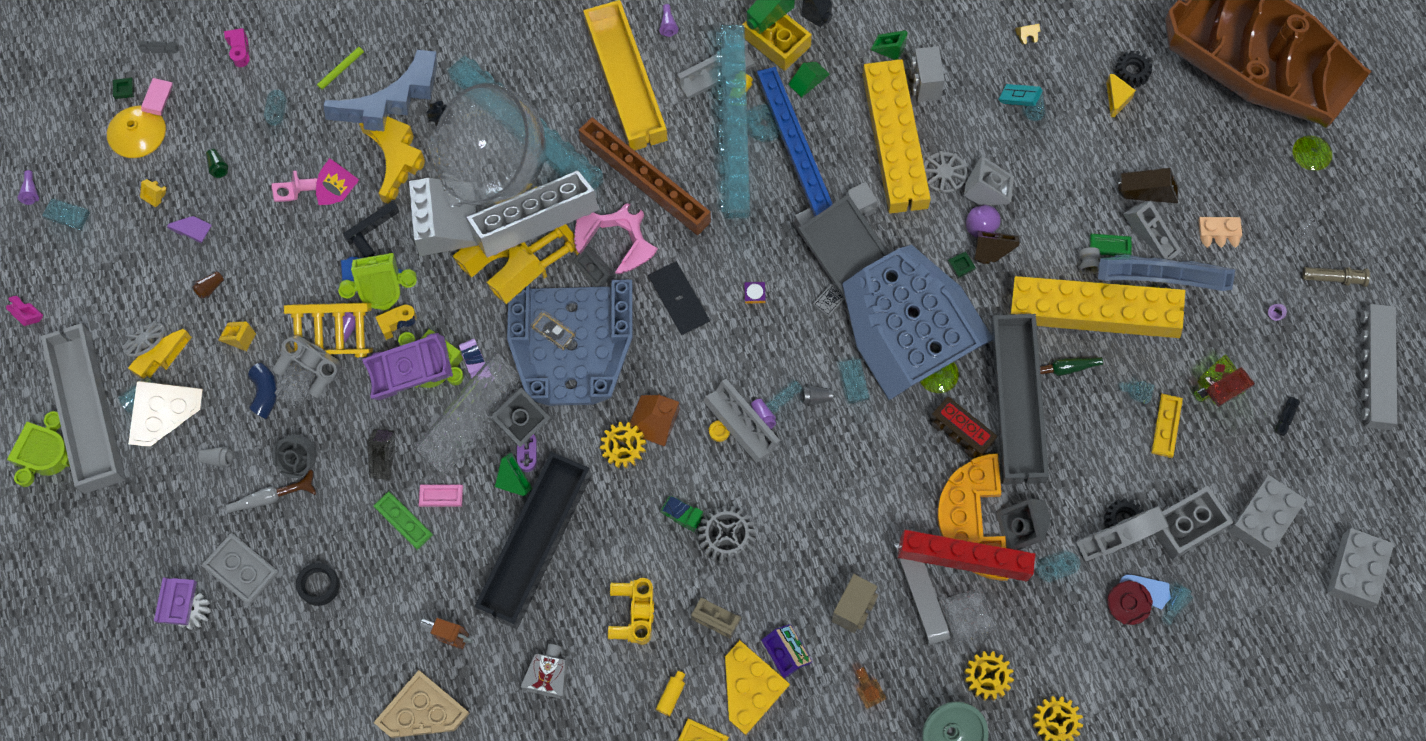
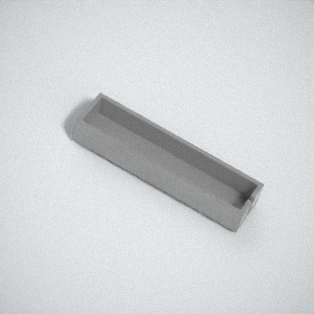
(82, 409)

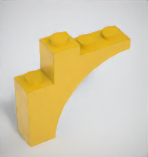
(398, 155)

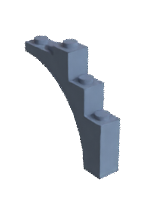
(395, 99)
(1167, 271)

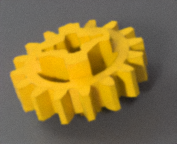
(627, 438)
(994, 683)
(1055, 710)

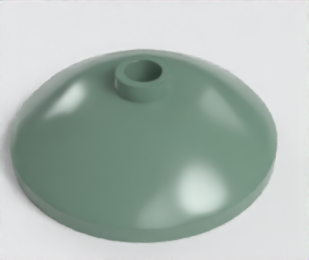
(964, 718)

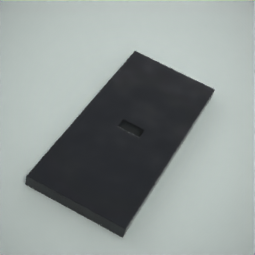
(686, 312)

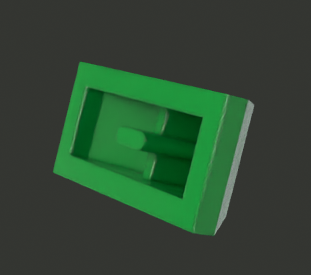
(890, 44)
(807, 77)
(511, 476)

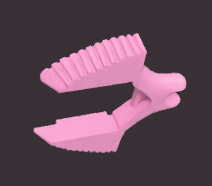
(639, 252)

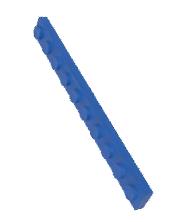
(794, 140)

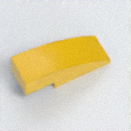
(161, 355)

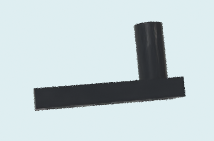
(357, 232)

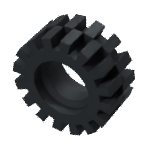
(1133, 59)
(1120, 506)

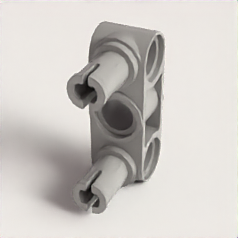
(310, 357)

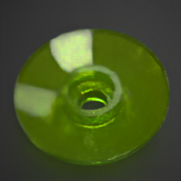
(1307, 157)
(942, 382)

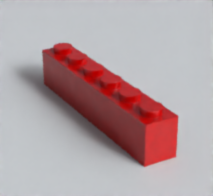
(966, 555)

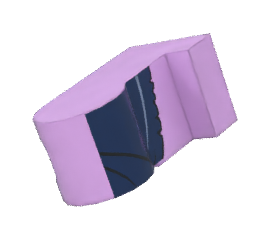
(472, 356)

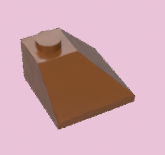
(655, 417)

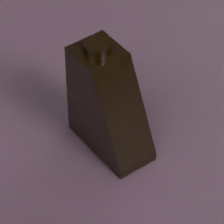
(1149, 185)

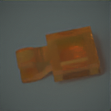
(869, 692)

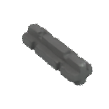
(158, 47)

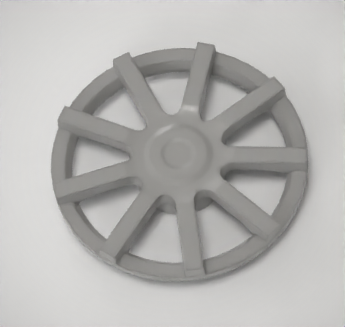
(945, 171)
(143, 340)

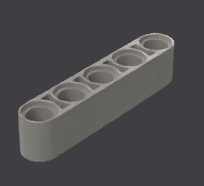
(924, 599)

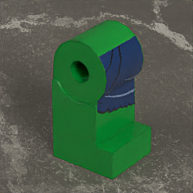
(682, 513)

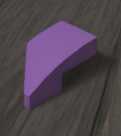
(191, 227)

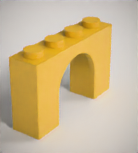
(511, 279)

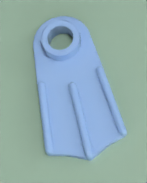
(1159, 590)

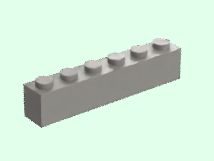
(1379, 367)

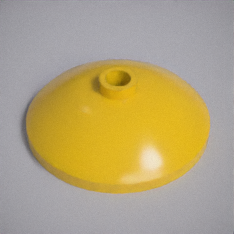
(136, 140)

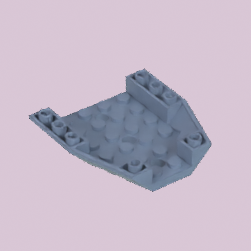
(602, 334)
(894, 342)

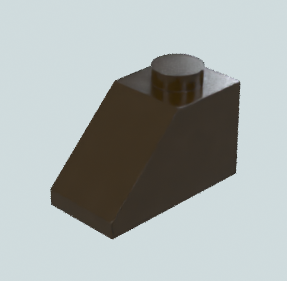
(993, 246)

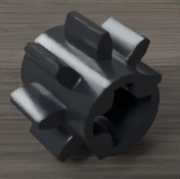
(435, 111)

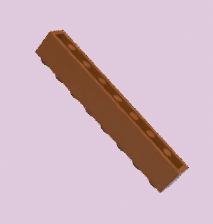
(645, 176)

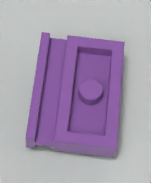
(175, 601)

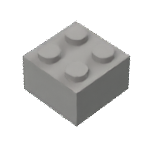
(927, 74)

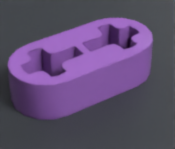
(532, 451)

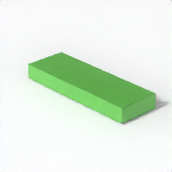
(403, 520)

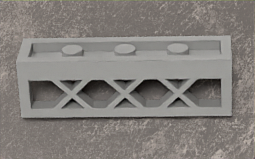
(704, 79)
(740, 423)

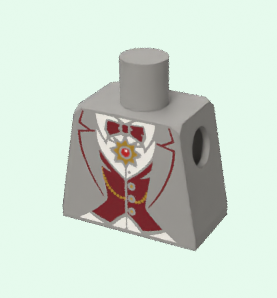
(547, 674)

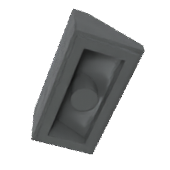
(593, 267)

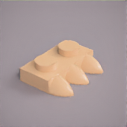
(1220, 229)

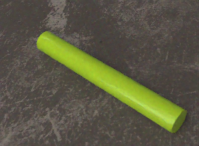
(340, 68)

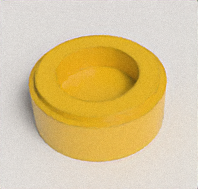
(718, 431)

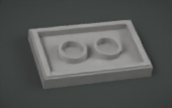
(240, 569)

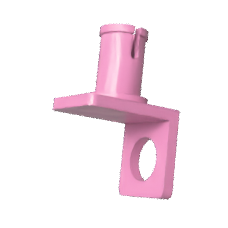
(293, 188)

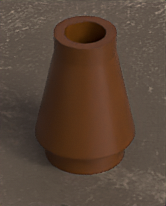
(207, 285)

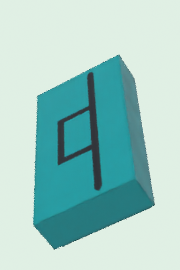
(1020, 95)

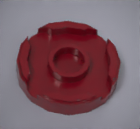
(1129, 602)

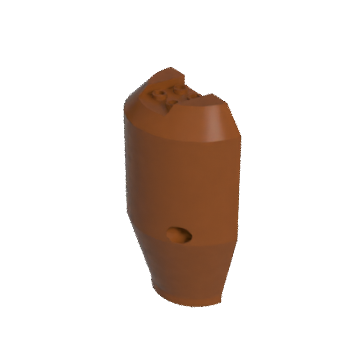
(1268, 54)

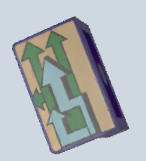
(786, 650)

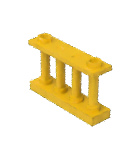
(569, 246)
(338, 311)

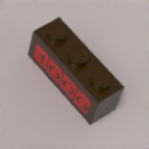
(963, 428)

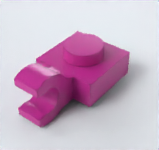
(24, 313)

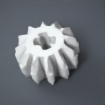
(200, 608)

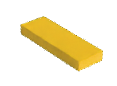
(1167, 425)

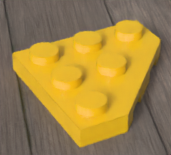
(750, 687)

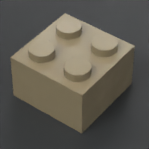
(854, 603)

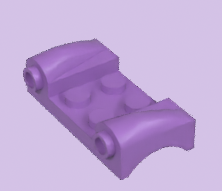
(408, 366)

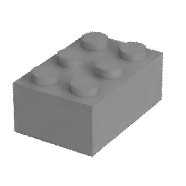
(1267, 515)
(1192, 522)
(1360, 568)

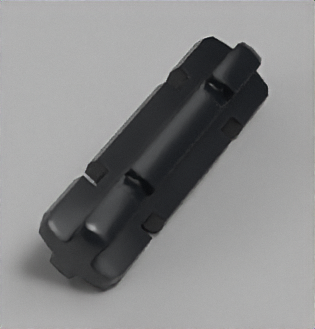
(1287, 416)

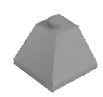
(989, 184)

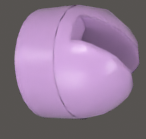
(1276, 315)

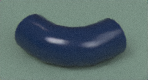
(265, 390)

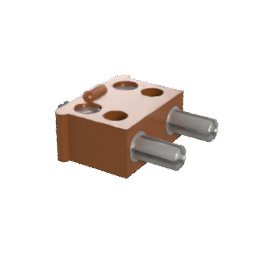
(447, 632)

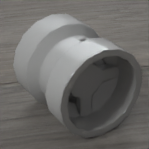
(1089, 259)

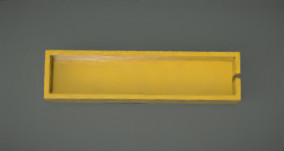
(625, 75)
(896, 136)
(1100, 306)

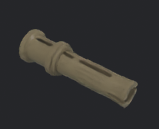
(1346, 276)

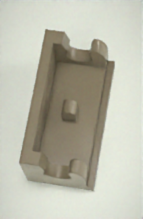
(715, 618)

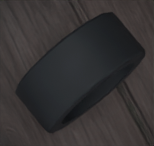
(304, 575)

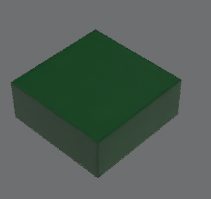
(123, 88)
(961, 264)

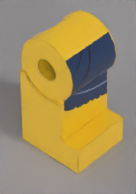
(395, 319)

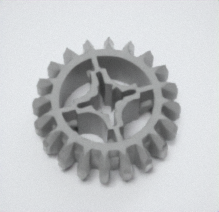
(733, 528)

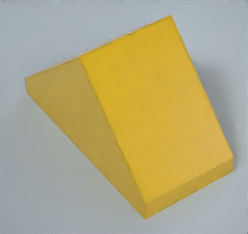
(1118, 94)
(238, 335)

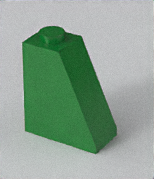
(767, 12)

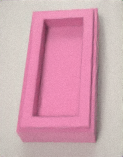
(157, 96)
(441, 496)

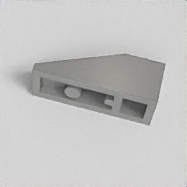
(1152, 229)

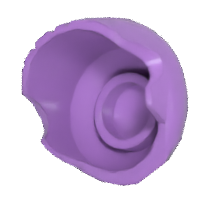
(982, 219)

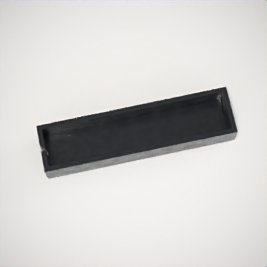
(533, 540)

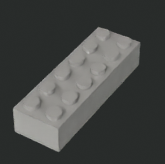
(532, 213)

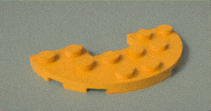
(961, 505)

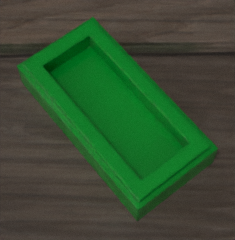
(1111, 244)

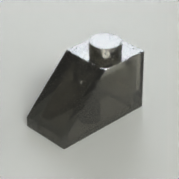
(381, 453)

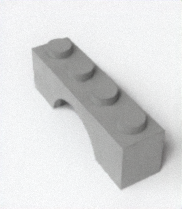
(861, 196)

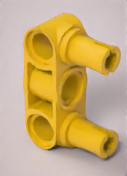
(641, 611)

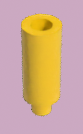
(671, 694)

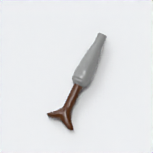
(271, 494)

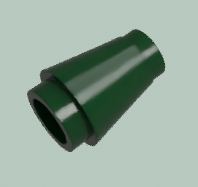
(216, 164)

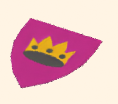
(333, 183)

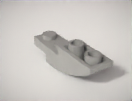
(1122, 534)

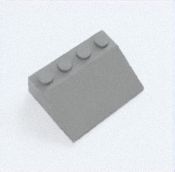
(436, 224)

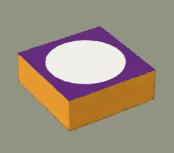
(754, 292)

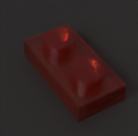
(1230, 387)

